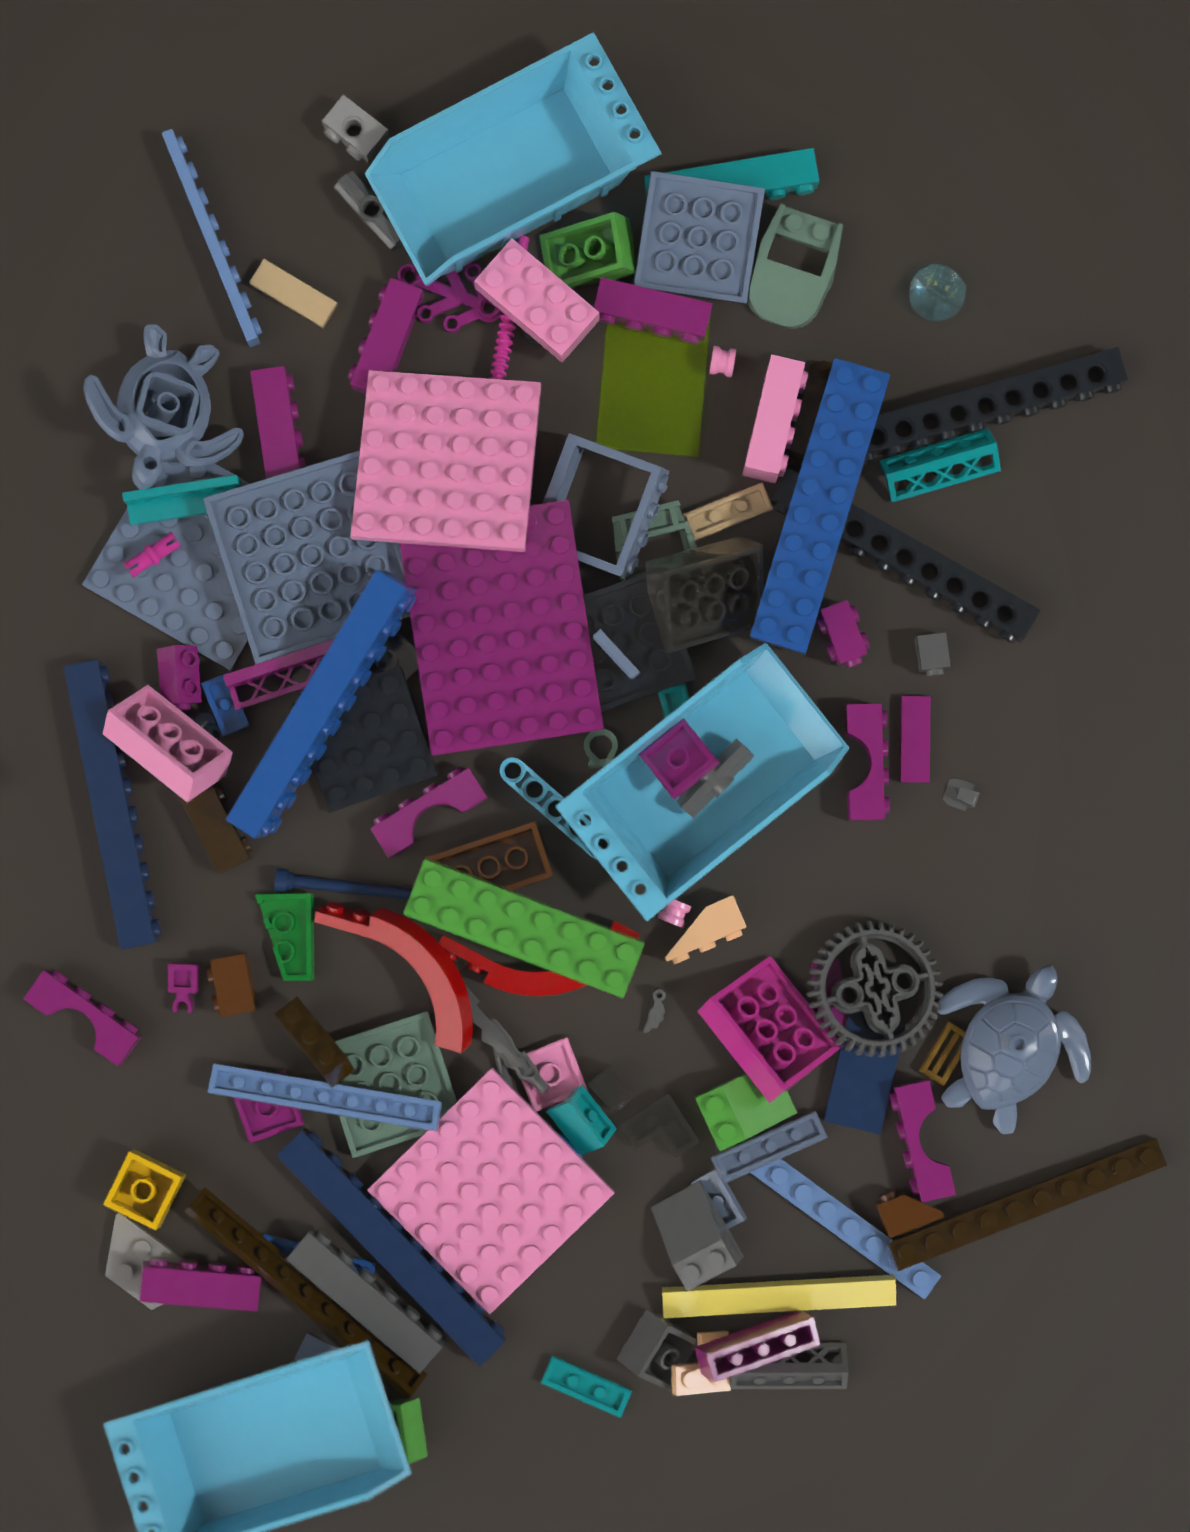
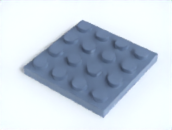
(698, 237)

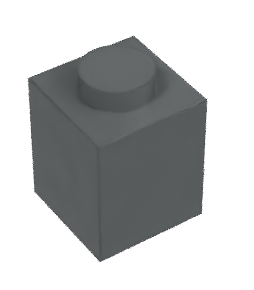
(932, 654)

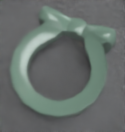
(594, 761)

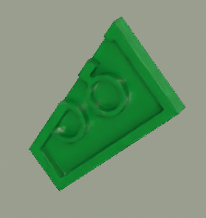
(291, 931)

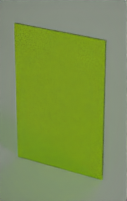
(651, 392)

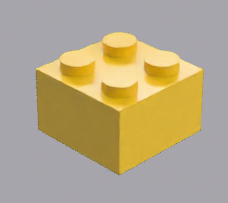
(144, 1189)

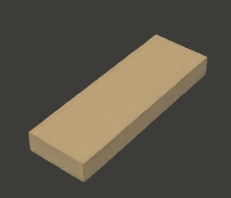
(293, 293)
(728, 511)

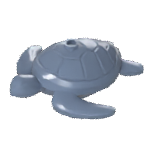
(162, 409)
(1012, 1044)

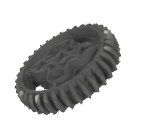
(871, 976)

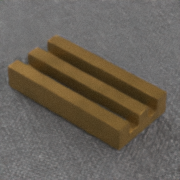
(933, 1074)

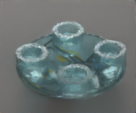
(937, 293)

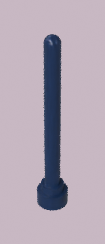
(287, 880)

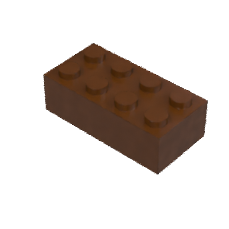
(507, 858)

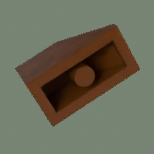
(904, 1213)

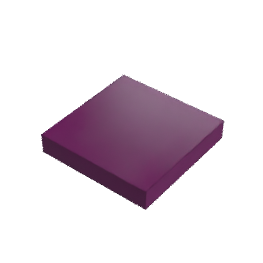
(679, 758)
(265, 1119)

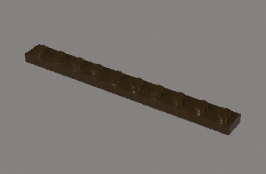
(1026, 1204)
(273, 1266)

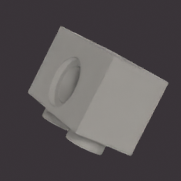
(346, 115)

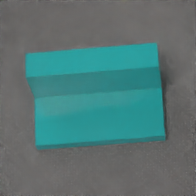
(582, 1121)

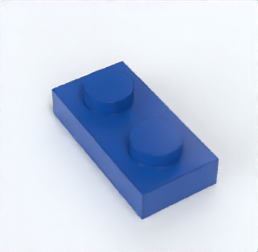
(223, 707)

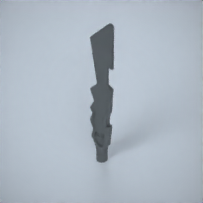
(504, 1046)

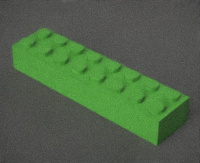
(524, 927)

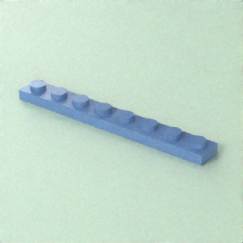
(208, 227)
(322, 1098)
(844, 1223)

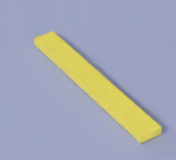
(779, 1296)

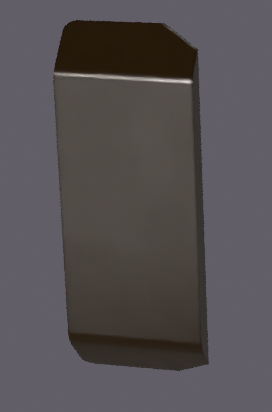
(810, 405)

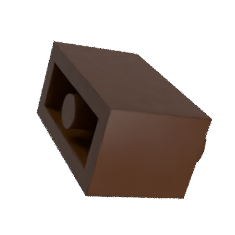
(233, 985)

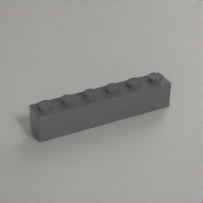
(366, 1299)

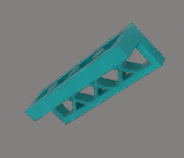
(940, 459)
(175, 500)

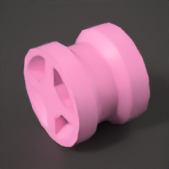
(722, 361)
(674, 913)

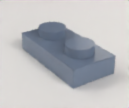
(722, 1198)

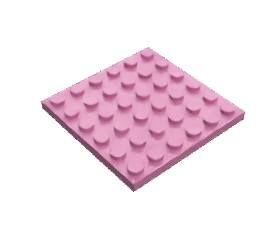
(446, 461)
(491, 1191)

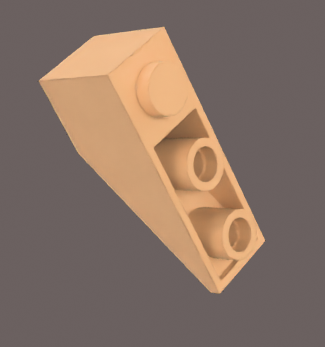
(713, 923)

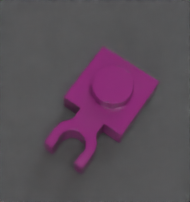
(183, 980)

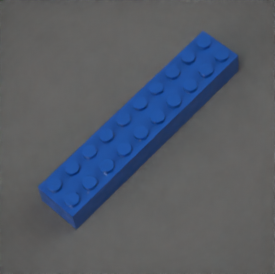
(819, 506)
(322, 704)

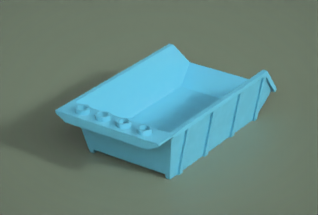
(509, 159)
(650, 830)
(262, 1448)

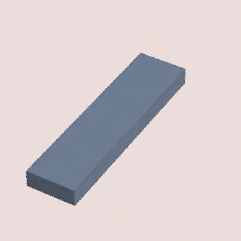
(769, 1147)

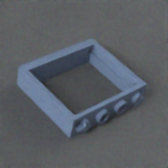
(646, 511)

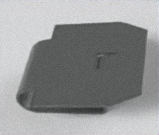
(960, 794)

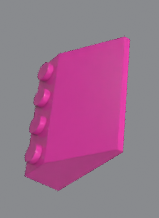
(768, 1029)

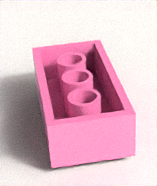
(537, 300)
(773, 419)
(167, 743)

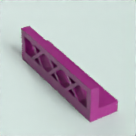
(274, 667)

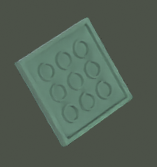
(395, 1061)

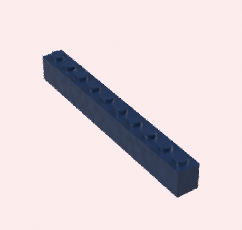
(112, 807)
(392, 1247)

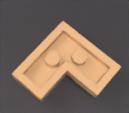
(688, 1377)

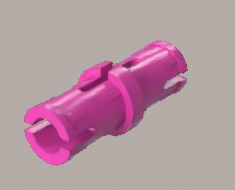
(152, 554)

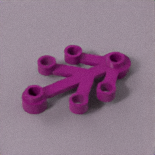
(454, 295)

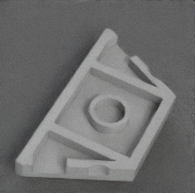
(128, 1250)

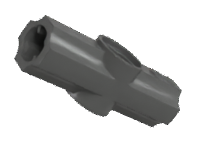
(361, 198)
(715, 782)

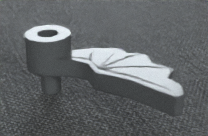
(656, 1012)

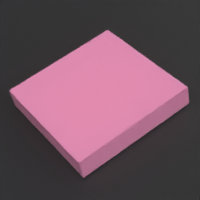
(559, 1070)

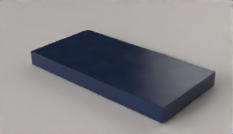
(861, 1083)

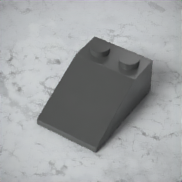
(695, 1236)

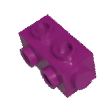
(845, 640)
(179, 675)

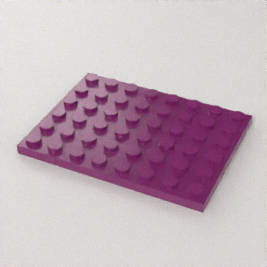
(503, 638)

